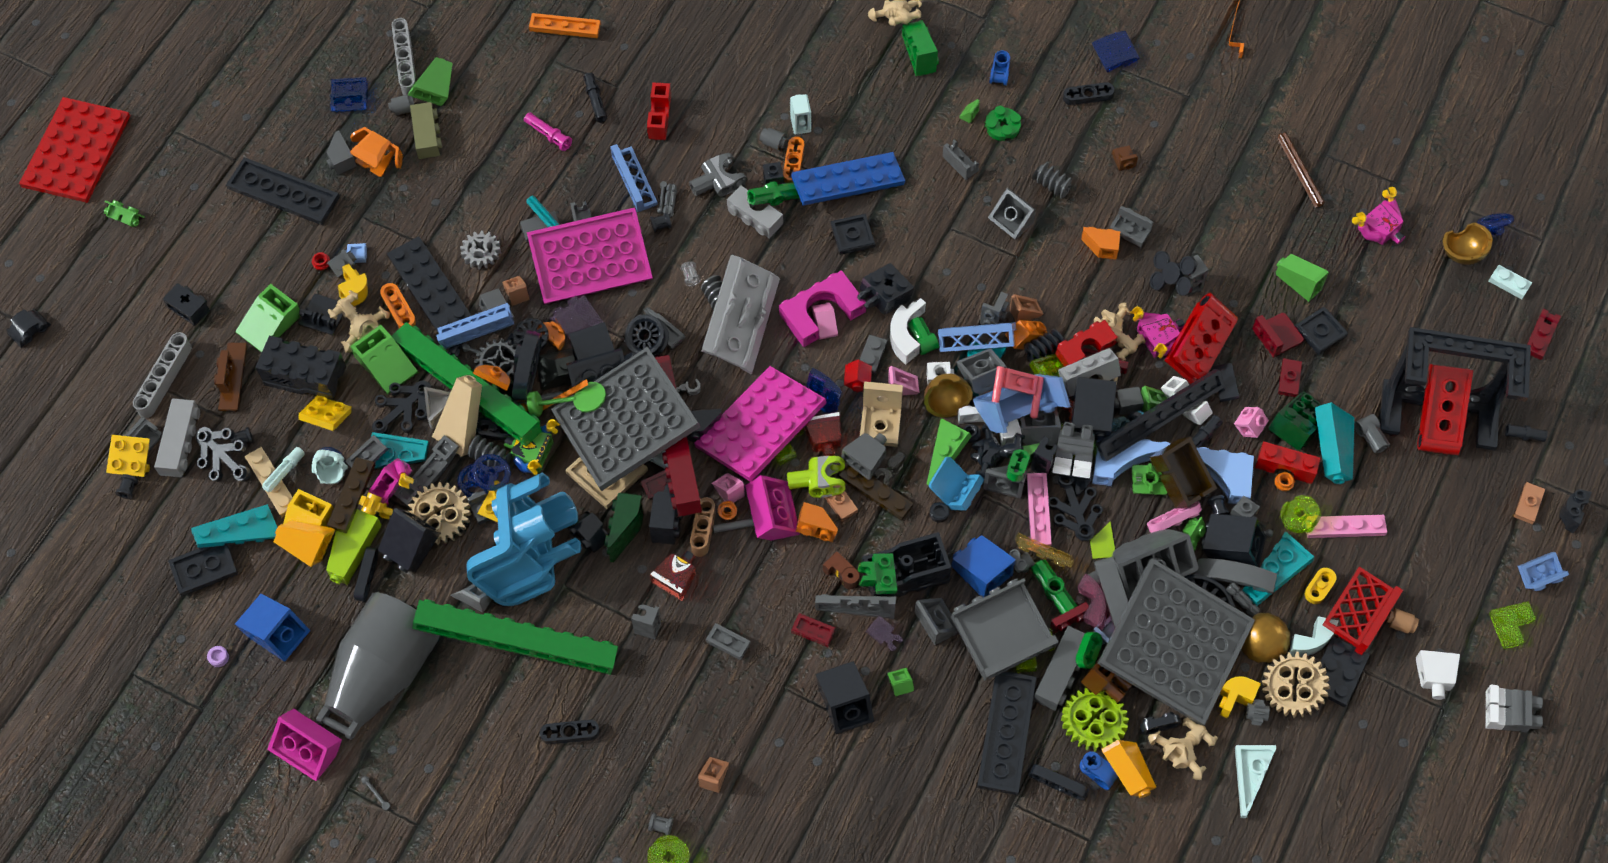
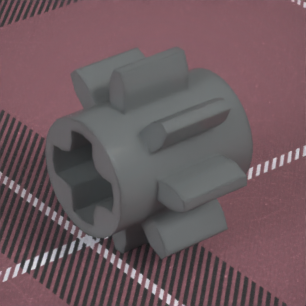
(1257, 712)

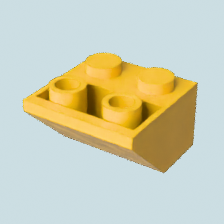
(308, 509)

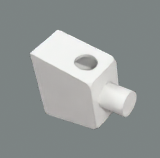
(1437, 671)

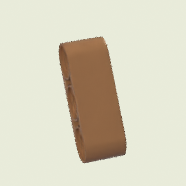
(703, 535)

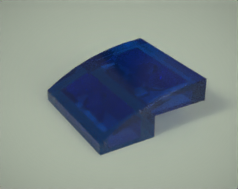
(1115, 50)
(349, 94)
(826, 388)

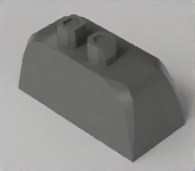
(1165, 546)

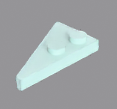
(1251, 766)

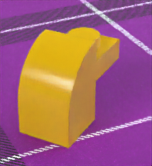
(354, 282)
(1240, 690)

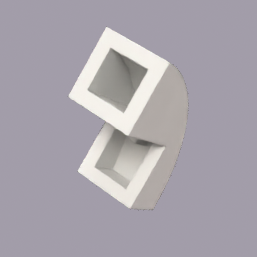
(1196, 414)

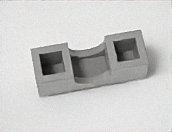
(765, 221)
(1103, 364)

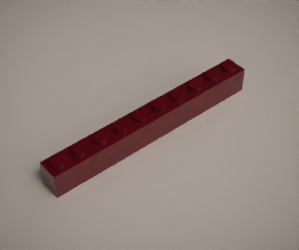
(680, 465)

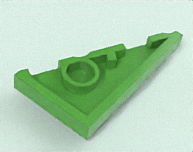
(948, 443)

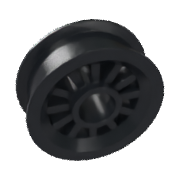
(640, 343)

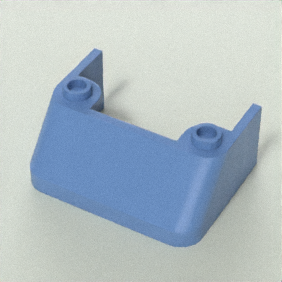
(1018, 404)

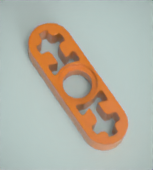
(791, 154)

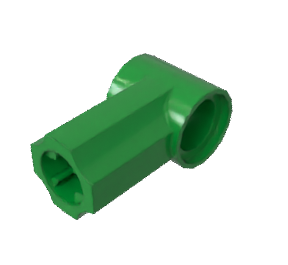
(921, 333)

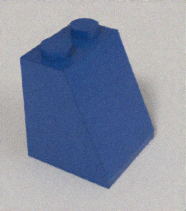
(983, 565)
(273, 626)

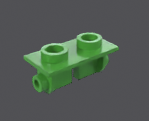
(116, 209)
(1196, 530)

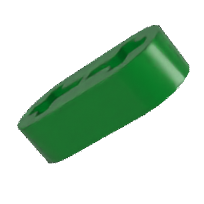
(1020, 466)
(1088, 650)

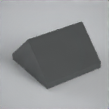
(1012, 214)
(935, 619)

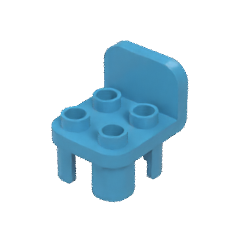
(523, 554)

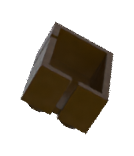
(1183, 472)

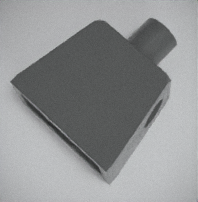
(865, 454)

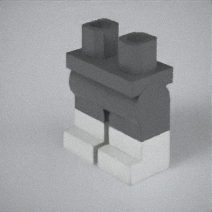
(1076, 444)
(1512, 709)

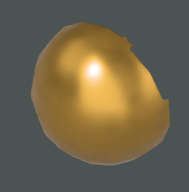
(1468, 245)
(947, 395)
(1266, 639)

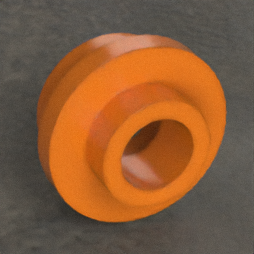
(1284, 477)
(727, 515)

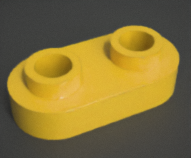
(1320, 587)

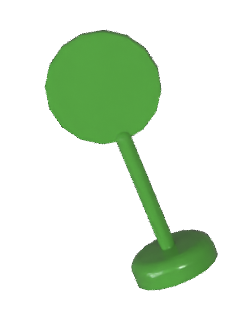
(585, 400)

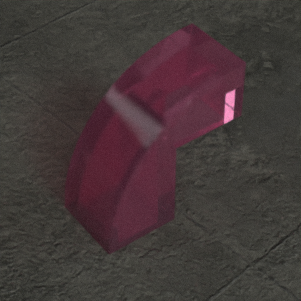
(1097, 611)

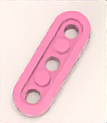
(1174, 517)

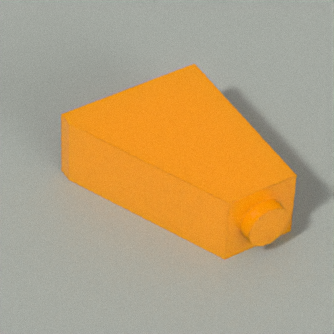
(304, 540)
(1130, 767)

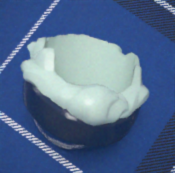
(329, 465)

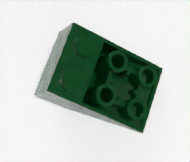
(1297, 421)
(624, 524)

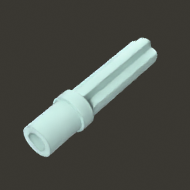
(282, 470)

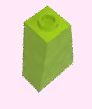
(350, 548)

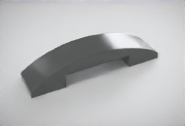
(430, 471)
(1239, 573)

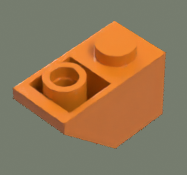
(1102, 242)
(1026, 332)
(816, 523)

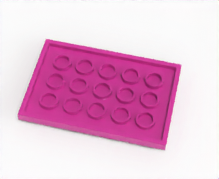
(589, 256)
(760, 423)

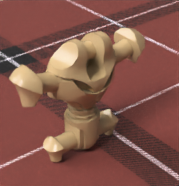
(897, 11)
(360, 324)
(1124, 341)
(1181, 751)

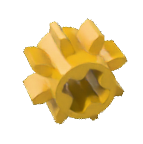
(371, 504)

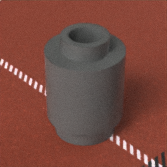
(401, 104)
(773, 138)

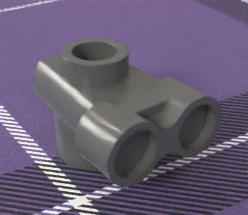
(1023, 562)

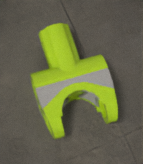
(818, 477)

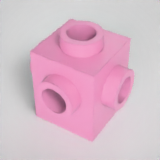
(1251, 422)

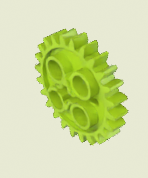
(1108, 731)

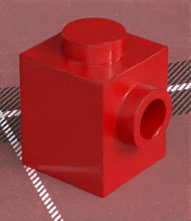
(856, 374)

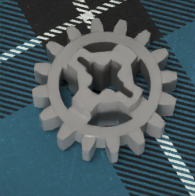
(480, 249)

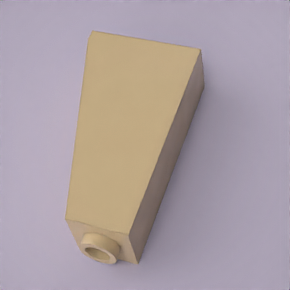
(460, 414)

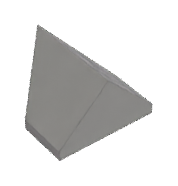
(435, 403)
(473, 597)

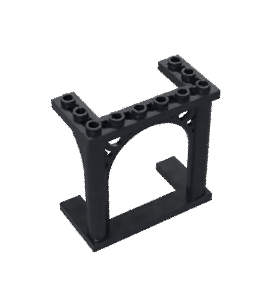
(1410, 377)

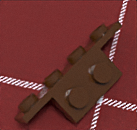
(230, 375)

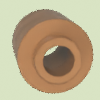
(1402, 621)

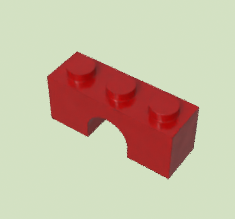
(660, 108)
(1098, 335)
(1277, 457)

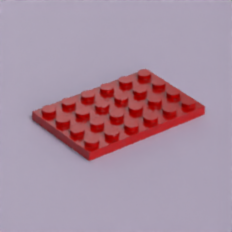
(75, 149)

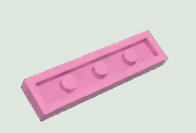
(1038, 507)
(1349, 526)

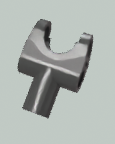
(717, 177)

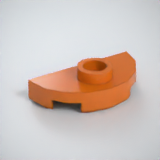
(556, 334)
(493, 375)

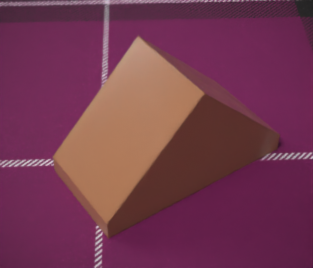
(516, 290)
(1024, 308)
(713, 774)

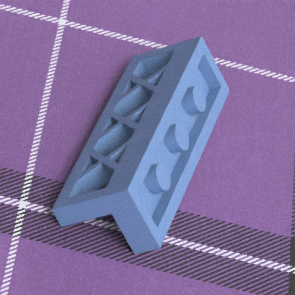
(630, 180)
(475, 326)
(978, 329)

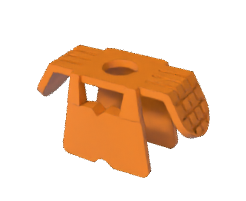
(372, 149)

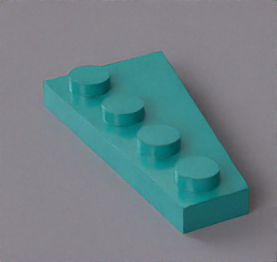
(245, 526)
(1286, 561)

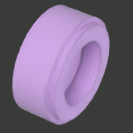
(218, 656)

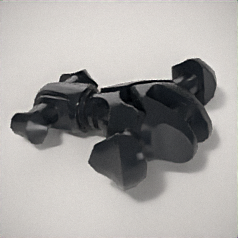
(992, 452)

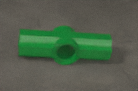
(772, 194)
(1048, 578)

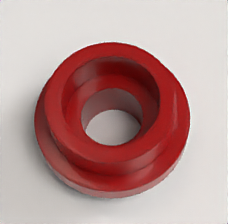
(318, 257)

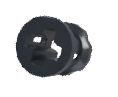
(661, 222)
(244, 435)
(126, 486)
(1217, 505)

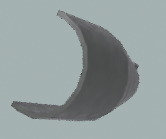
(374, 662)

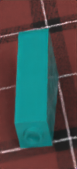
(1336, 442)

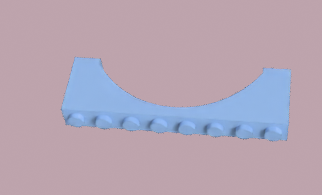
(1228, 469)

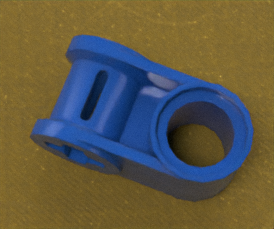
(1000, 70)
(1099, 771)

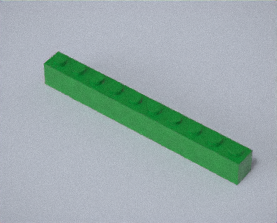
(447, 368)
(514, 636)

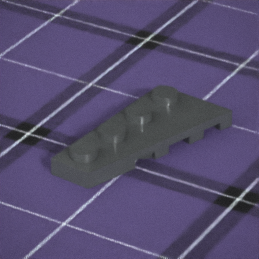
(857, 605)

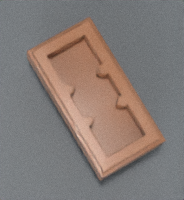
(1529, 503)
(842, 505)

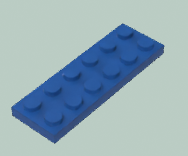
(848, 178)

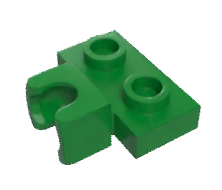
(879, 572)

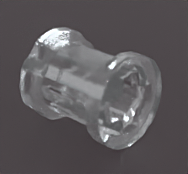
(690, 273)

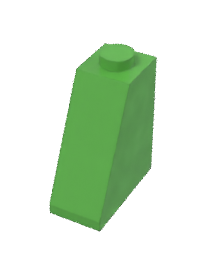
(434, 82)
(1301, 276)

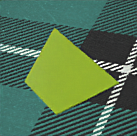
(1103, 544)

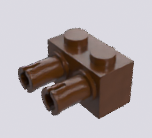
(1101, 679)

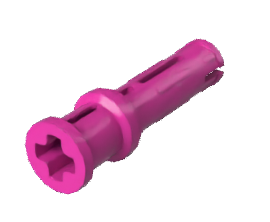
(553, 134)

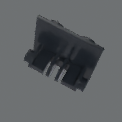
(317, 315)

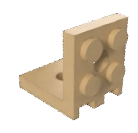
(882, 405)

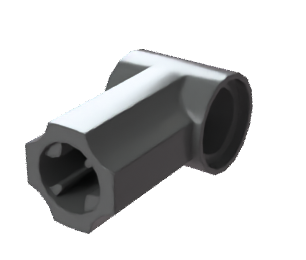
(1370, 429)

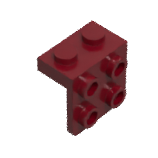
(1277, 333)

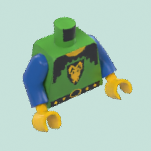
(533, 456)

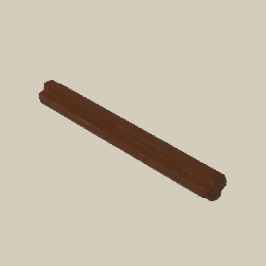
(1300, 170)

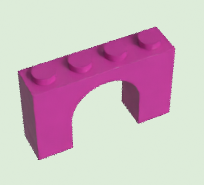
(834, 288)

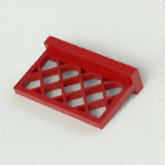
(1374, 621)

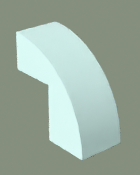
(1309, 645)

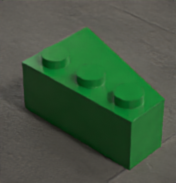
(920, 48)

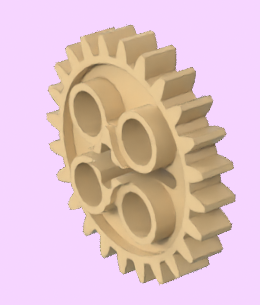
(431, 499)
(1276, 684)

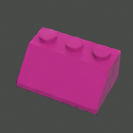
(772, 508)
(304, 744)

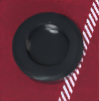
(939, 512)

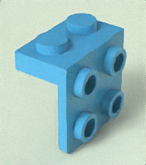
(954, 485)

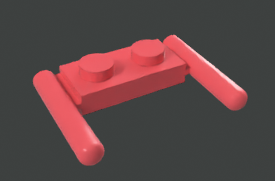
(1019, 382)

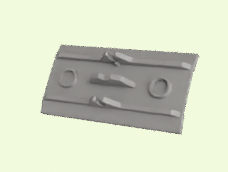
(741, 313)

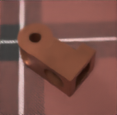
(842, 569)

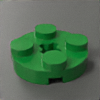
(1003, 132)

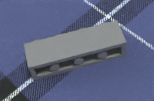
(177, 438)

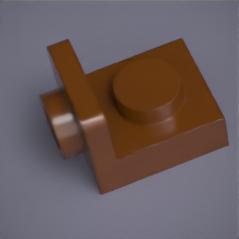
(1124, 158)

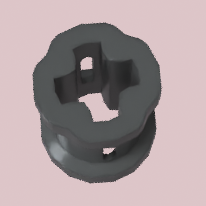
(660, 824)

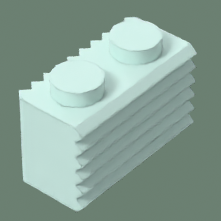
(800, 114)

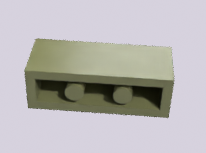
(425, 130)

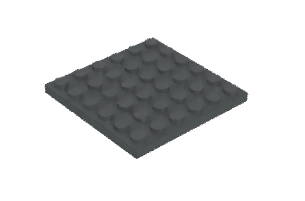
(632, 425)
(1176, 642)

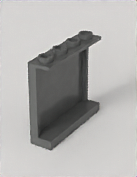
(1003, 629)

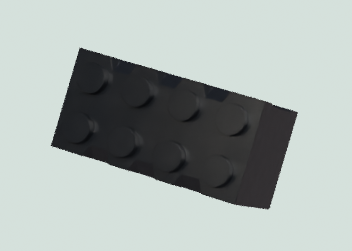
(300, 368)
(917, 565)

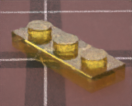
(1044, 551)

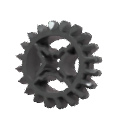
(498, 348)

